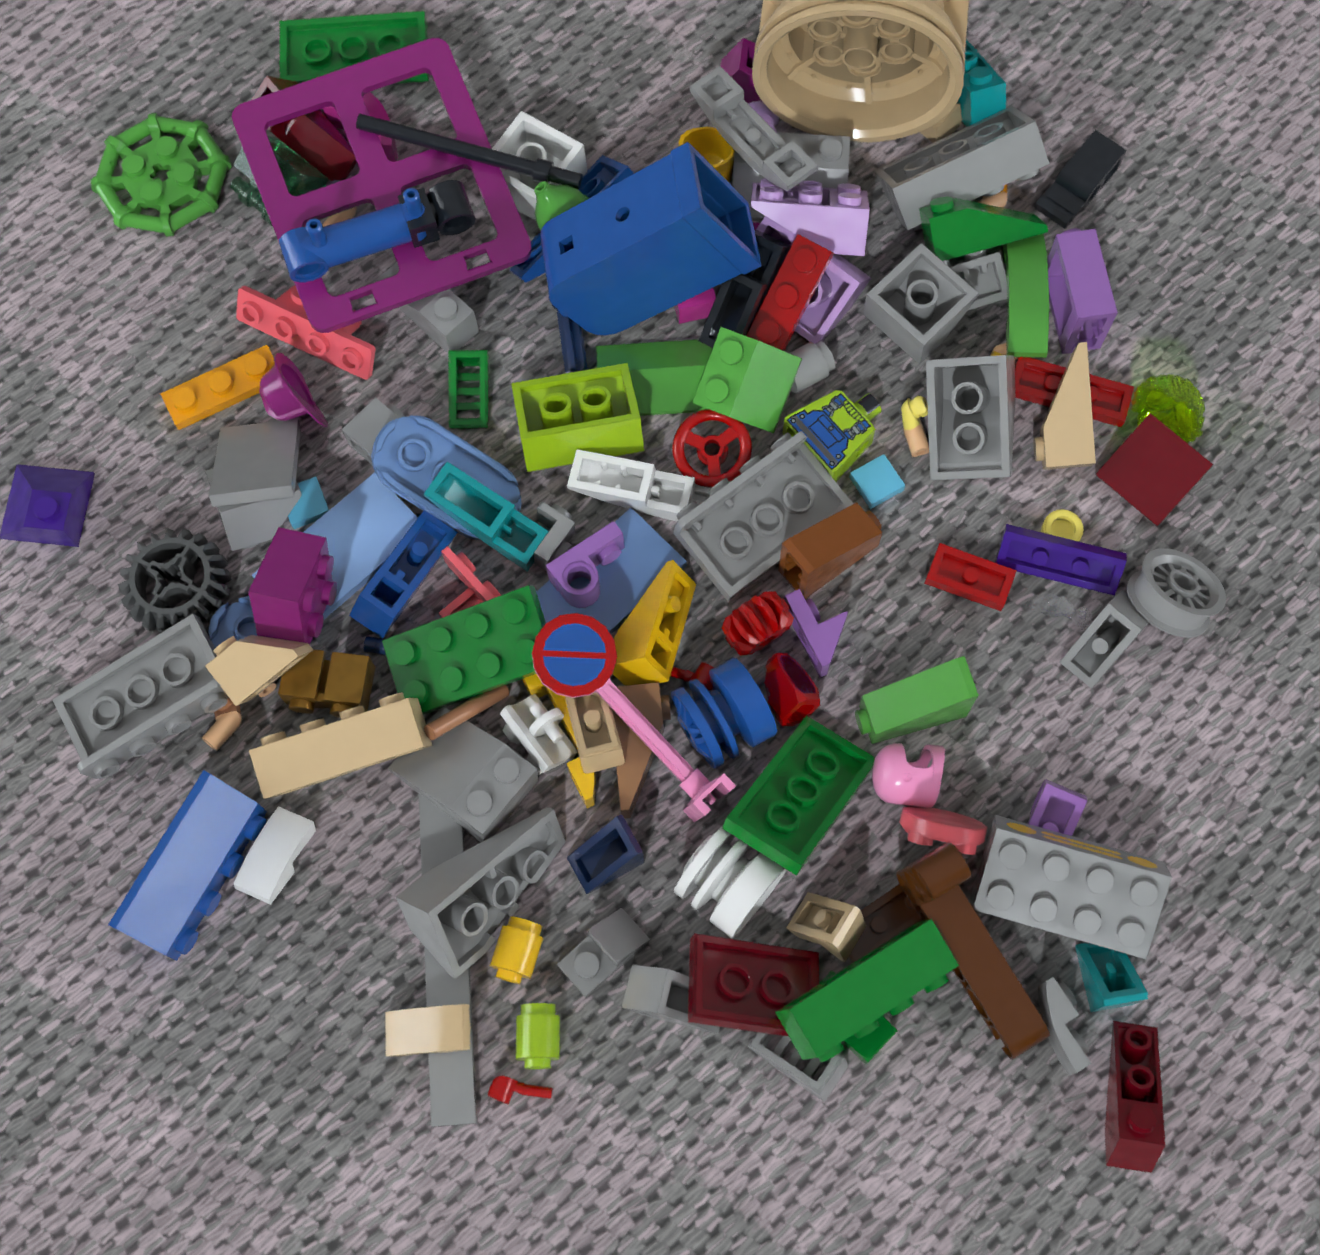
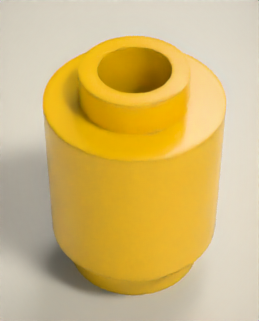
(517, 950)

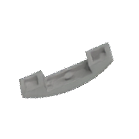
(748, 133)

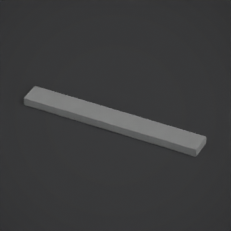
(451, 1072)

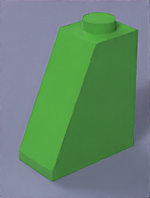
(918, 702)

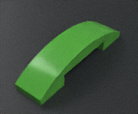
(1027, 297)

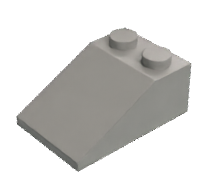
(971, 416)
(469, 777)

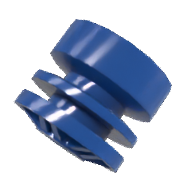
(727, 711)

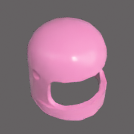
(908, 782)

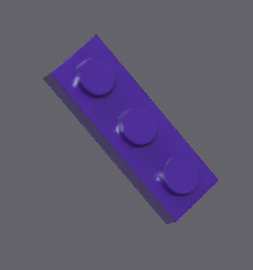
(1061, 559)

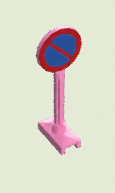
(576, 658)

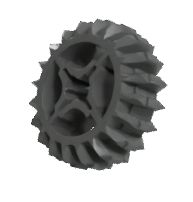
(187, 553)

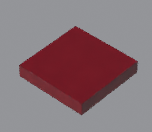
(1154, 469)

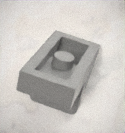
(603, 951)

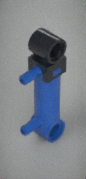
(414, 219)

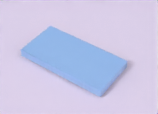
(361, 535)

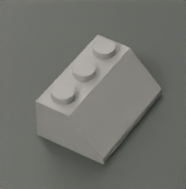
(827, 151)

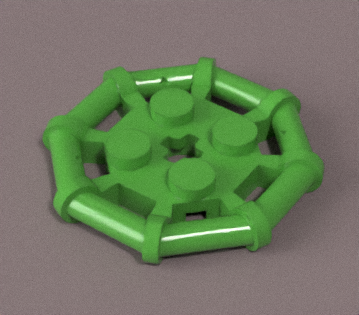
(161, 154)

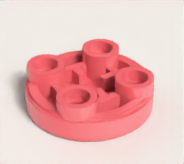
(933, 824)

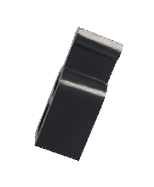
(1081, 179)

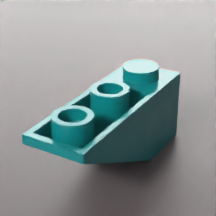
(982, 89)

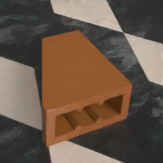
(828, 548)

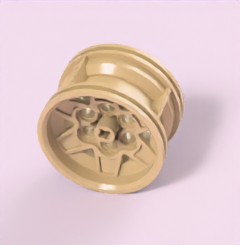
(861, 64)

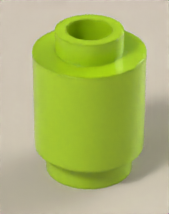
(537, 1035)

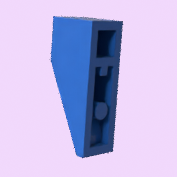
(402, 574)

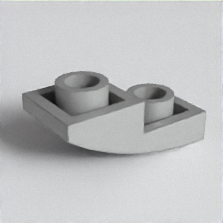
(1056, 1010)

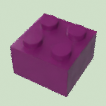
(293, 587)

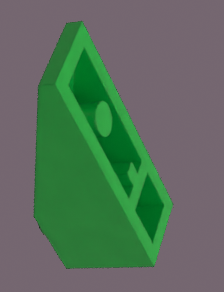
(965, 227)

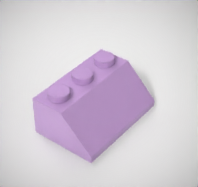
(834, 294)

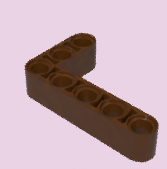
(983, 972)

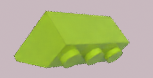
(577, 411)

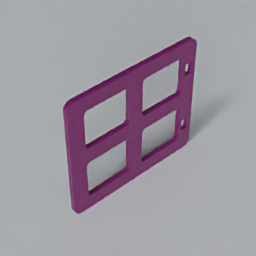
(381, 179)

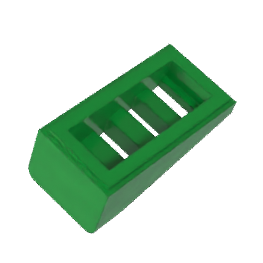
(468, 358)

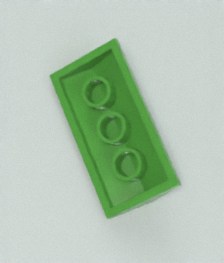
(661, 373)

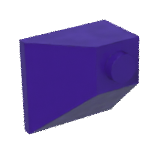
(47, 505)

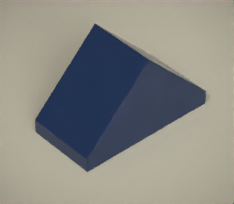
(606, 855)

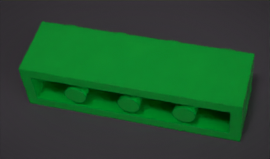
(867, 990)

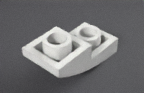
(272, 855)

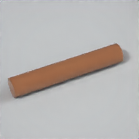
(464, 712)

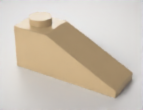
(1067, 429)

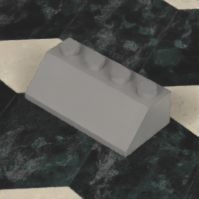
(965, 164)

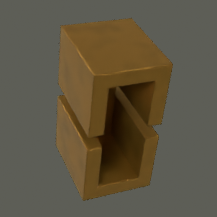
(330, 684)

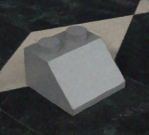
(919, 303)

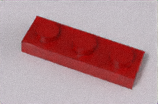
(790, 293)
(1039, 380)

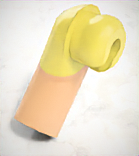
(913, 427)

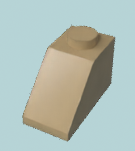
(253, 663)

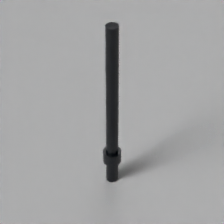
(540, 169)

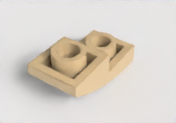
(427, 1030)

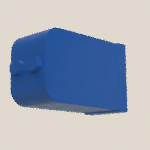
(648, 244)

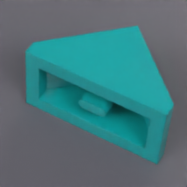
(1109, 978)

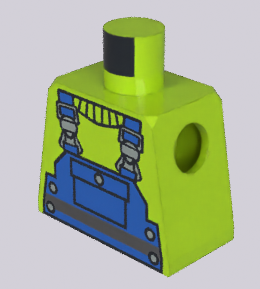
(835, 429)

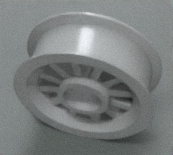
(1176, 593)

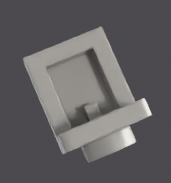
(560, 533)

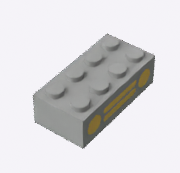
(1070, 886)

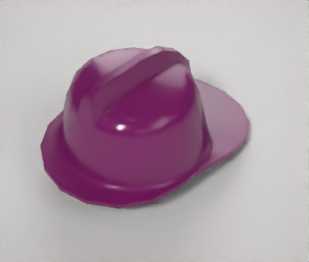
(287, 393)

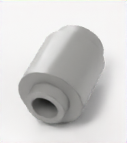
(815, 365)

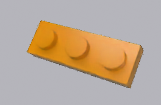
(218, 388)

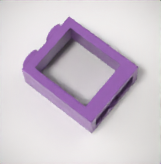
(1079, 290)

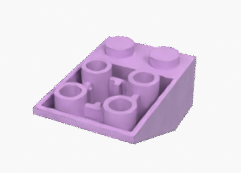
(823, 215)

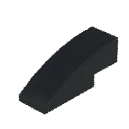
(744, 294)

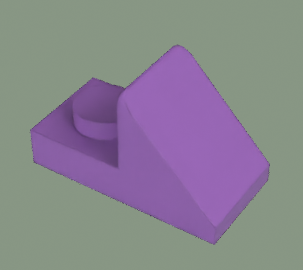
(817, 639)

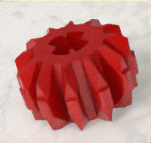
(757, 623)

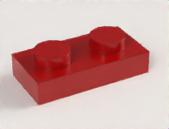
(970, 577)

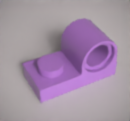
(581, 561)
(1057, 808)

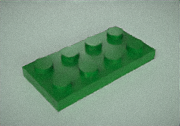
(333, 43)
(467, 650)
(800, 795)

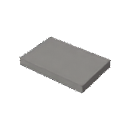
(255, 463)

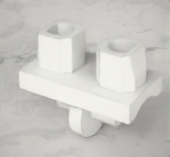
(538, 732)

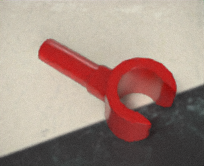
(701, 674)
(504, 1087)

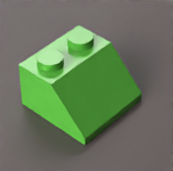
(747, 380)

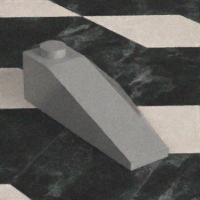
(468, 896)

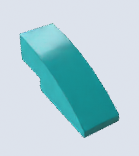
(486, 515)

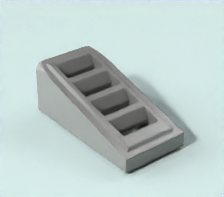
(822, 1087)

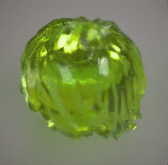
(1173, 403)

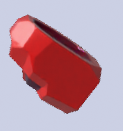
(789, 690)

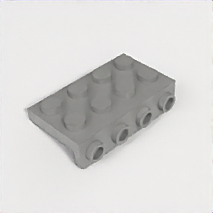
(745, 521)
(141, 698)

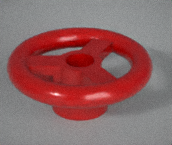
(685, 436)

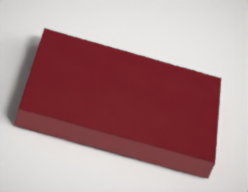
(746, 982)

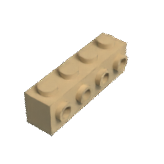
(339, 747)

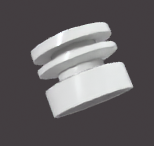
(730, 880)

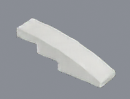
(633, 484)

